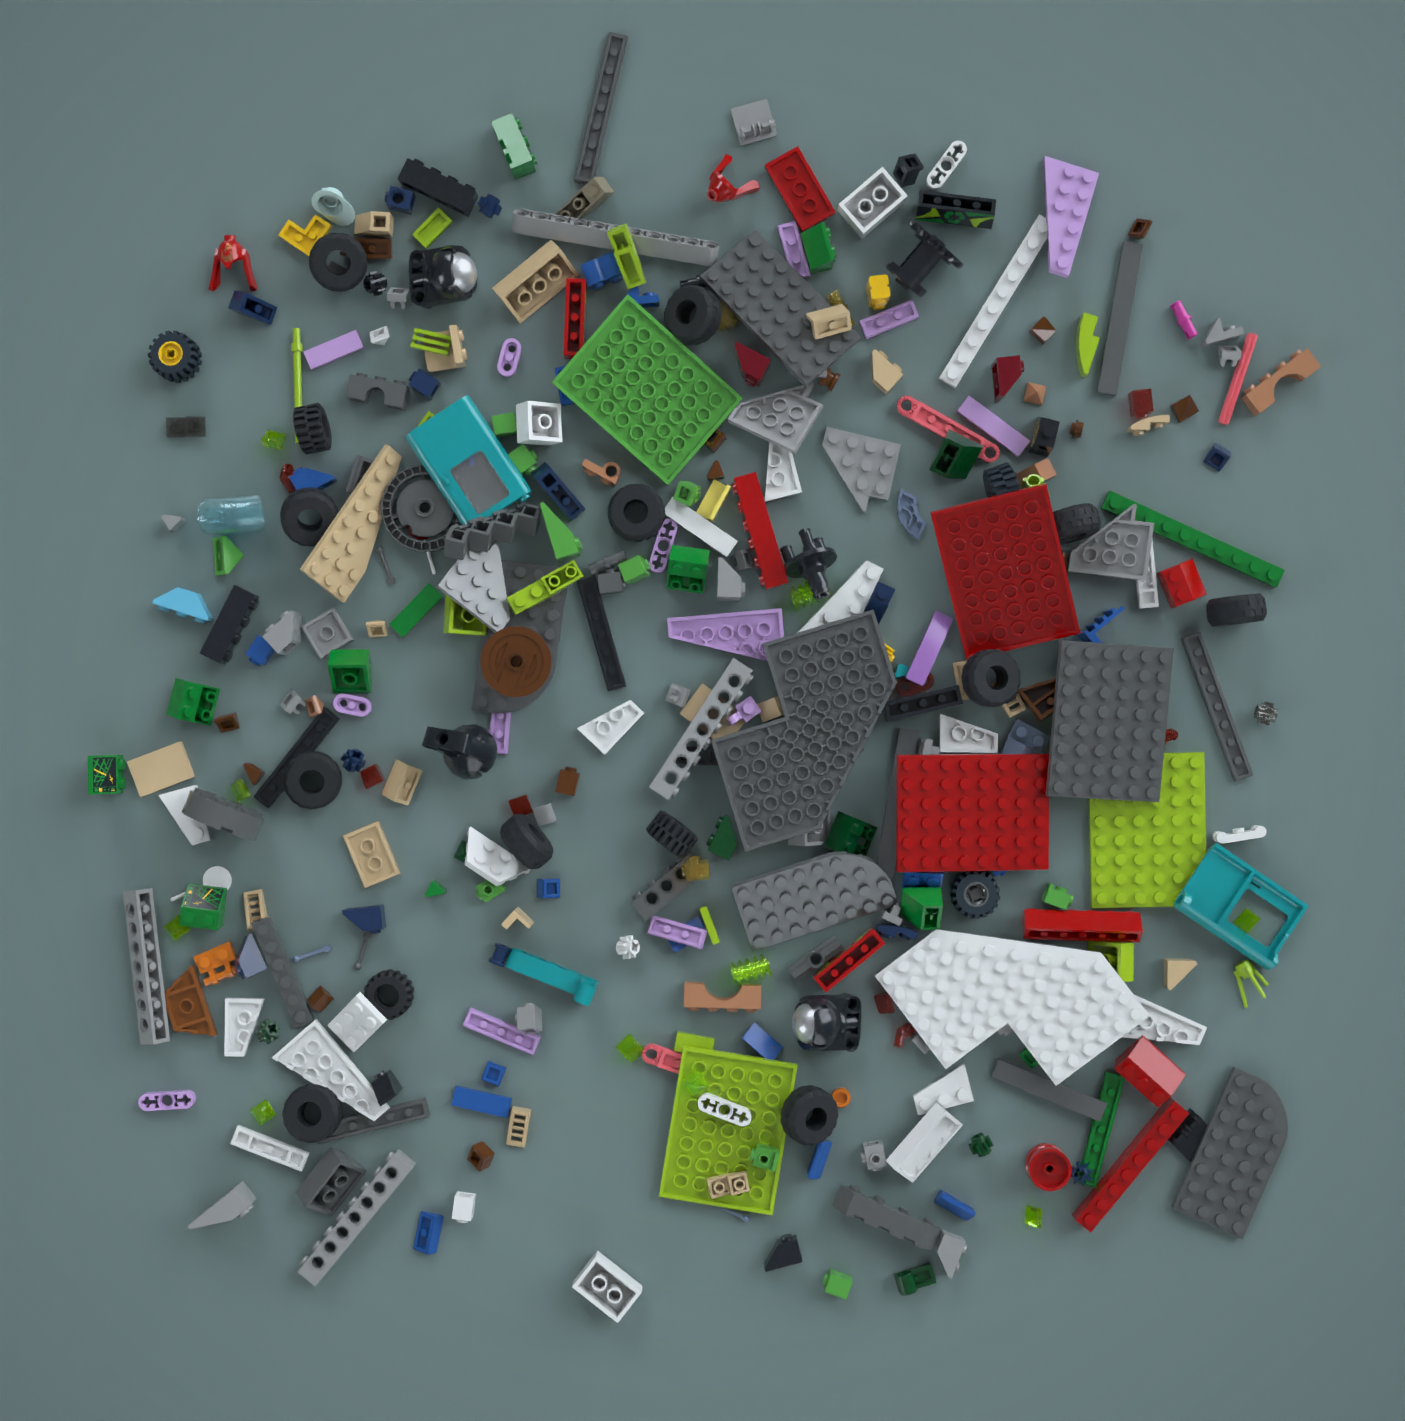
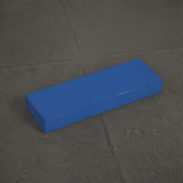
(481, 1101)

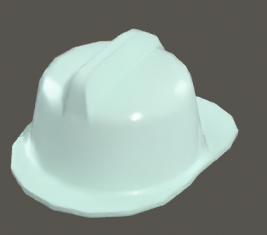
(333, 206)

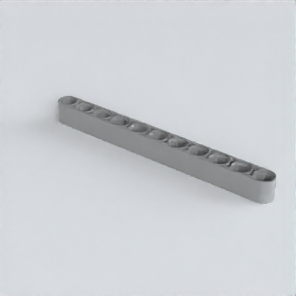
(595, 234)

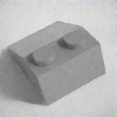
(232, 1204)

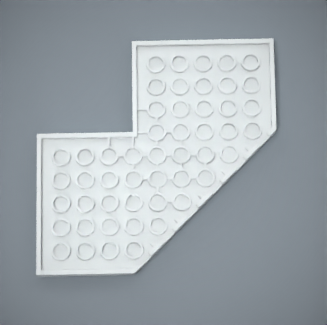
(1053, 997)

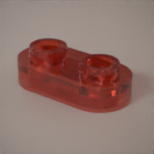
(913, 687)

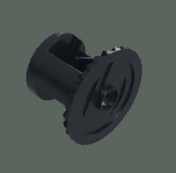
(921, 260)

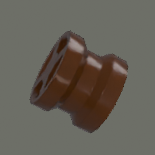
(830, 381)

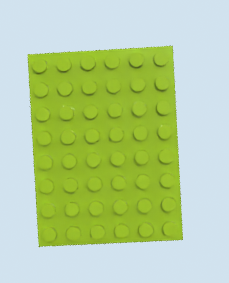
(1146, 848)
(710, 1146)

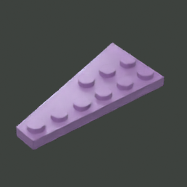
(1066, 206)
(730, 632)

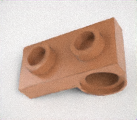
(593, 469)

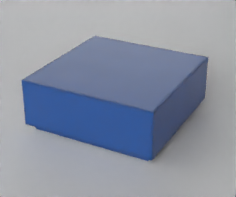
(493, 1073)

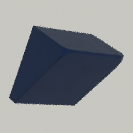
(1217, 457)

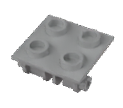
(753, 122)

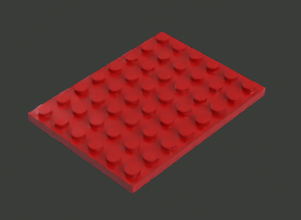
(1006, 571)
(972, 812)

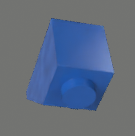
(311, 478)

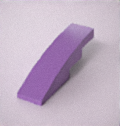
(929, 648)

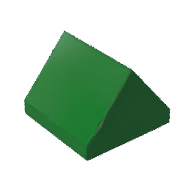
(435, 889)

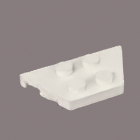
(491, 859)

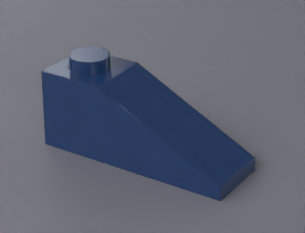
(558, 491)

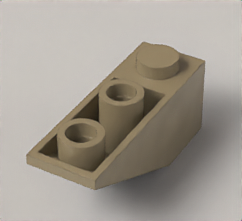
(587, 199)

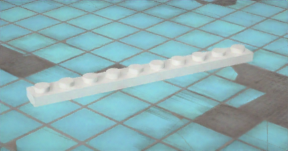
(995, 303)

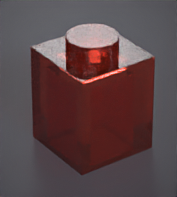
(1140, 403)

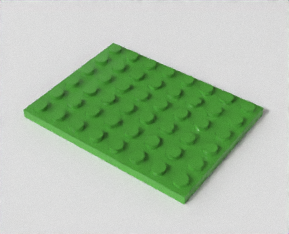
(647, 390)

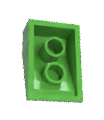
(563, 540)

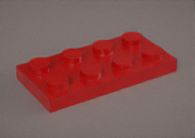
(800, 189)

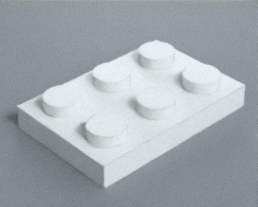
(357, 1022)

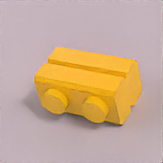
(878, 291)

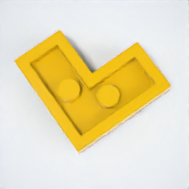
(305, 239)

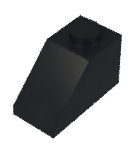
(385, 1086)
(784, 1253)

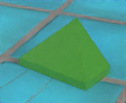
(225, 555)

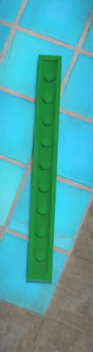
(1198, 541)

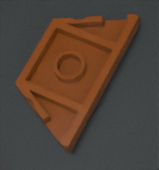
(188, 1005)

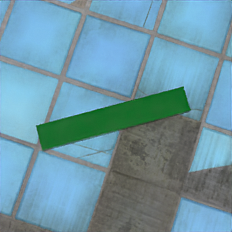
(1100, 1130)

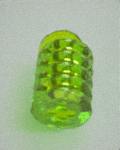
(801, 595)
(750, 969)

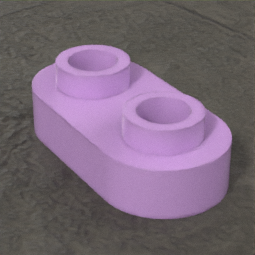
(509, 358)
(353, 705)

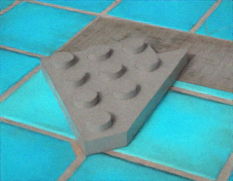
(779, 417)
(862, 463)
(1117, 549)
(479, 586)

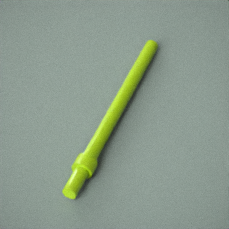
(297, 348)

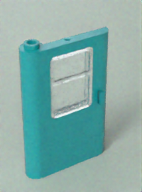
(467, 452)

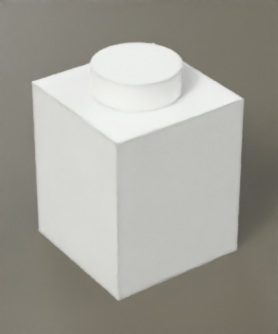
(463, 1206)

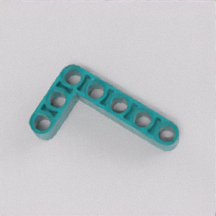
(553, 974)

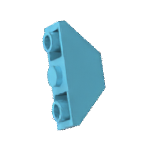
(185, 604)

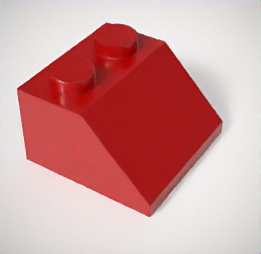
(1181, 583)

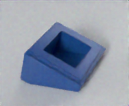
(548, 888)

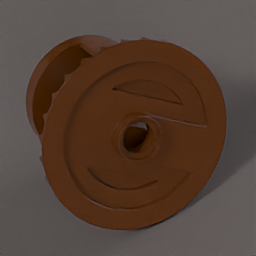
(503, 655)

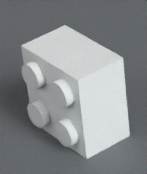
(538, 423)

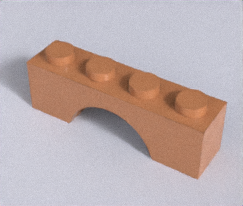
(1262, 395)
(747, 998)

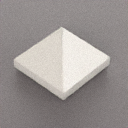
(379, 335)

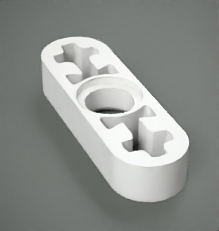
(934, 173)
(739, 1109)

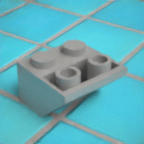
(286, 633)

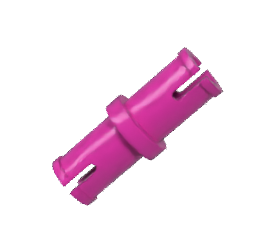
(1183, 320)

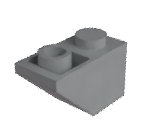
(950, 1248)

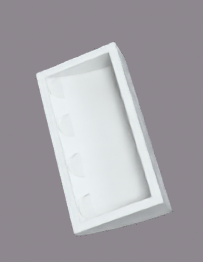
(924, 1142)

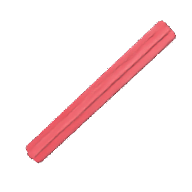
(1238, 378)

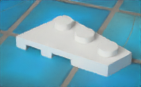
(781, 474)
(611, 726)
(964, 737)
(194, 831)
(240, 1022)
(948, 1091)

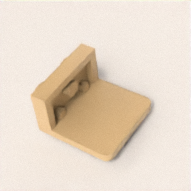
(457, 354)

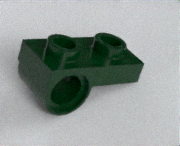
(914, 1278)

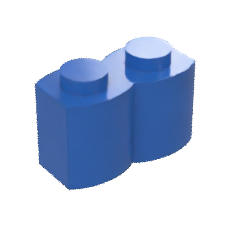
(601, 271)

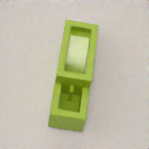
(626, 256)
(1086, 342)

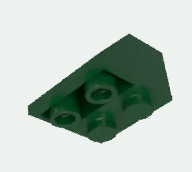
(955, 456)
(850, 835)
(724, 840)

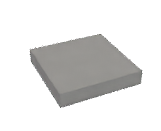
(327, 632)

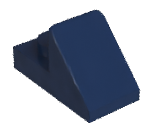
(879, 600)

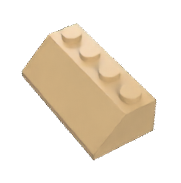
(535, 281)

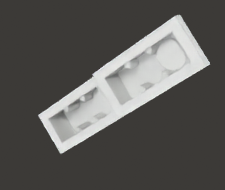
(700, 527)

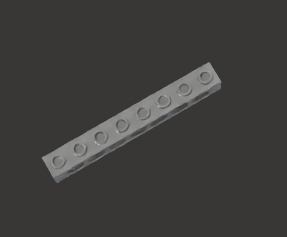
(735, 669)
(146, 966)
(315, 1272)

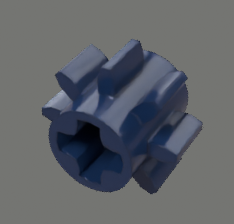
(489, 205)
(353, 760)
(1079, 1178)

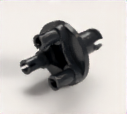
(810, 563)

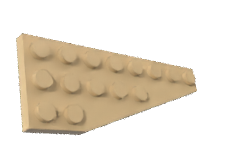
(348, 542)

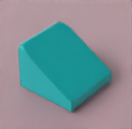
(901, 670)

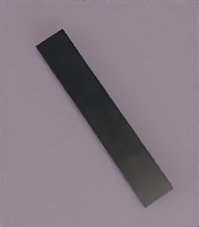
(601, 633)
(307, 742)

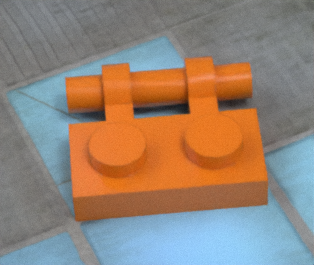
(214, 958)

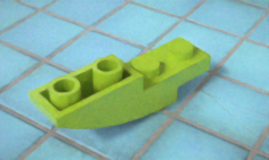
(545, 587)

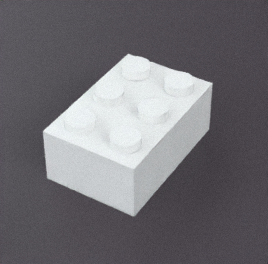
(872, 203)
(607, 1286)

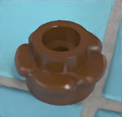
(1076, 429)

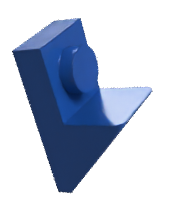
(647, 300)

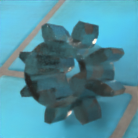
(1266, 713)

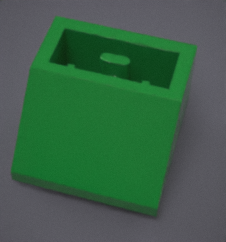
(817, 248)
(687, 569)
(192, 702)
(922, 907)

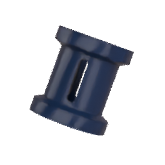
(499, 954)

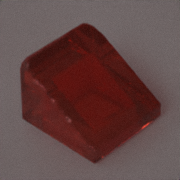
(520, 805)
(884, 1003)

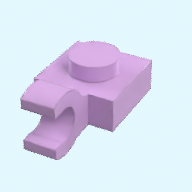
(745, 710)

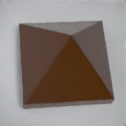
(1140, 228)

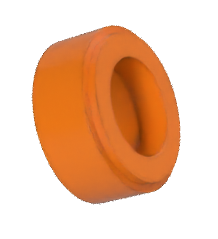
(841, 1097)

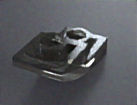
(185, 427)

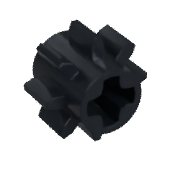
(375, 283)

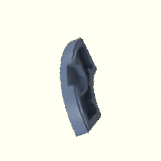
(908, 514)

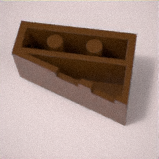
(1039, 698)

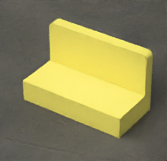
(713, 500)

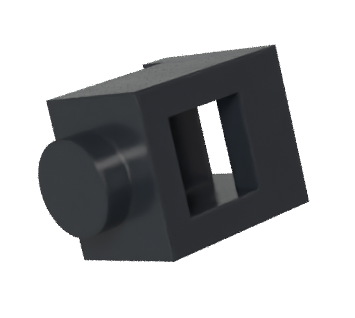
(907, 169)

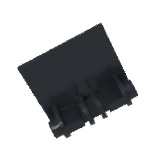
(1189, 1134)

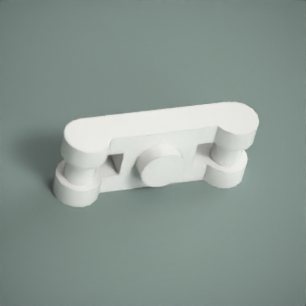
(1239, 834)

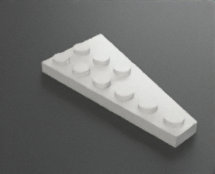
(849, 598)
(1166, 1026)
(324, 1063)

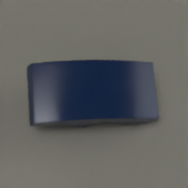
(888, 930)

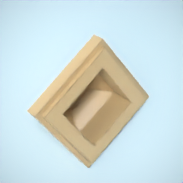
(376, 628)

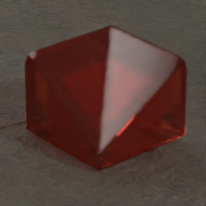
(372, 776)

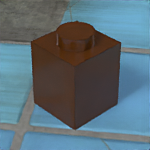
(568, 781)

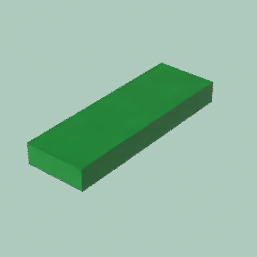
(416, 610)

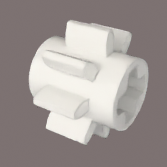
(627, 947)

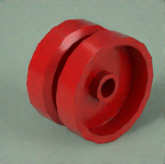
(1056, 1175)

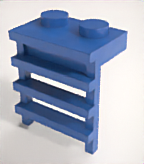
(1089, 634)

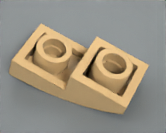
(1143, 426)
(727, 1184)

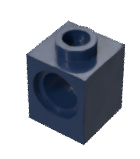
(406, 205)
(424, 383)

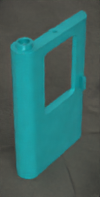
(1216, 890)

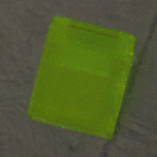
(240, 790)
(630, 1048)

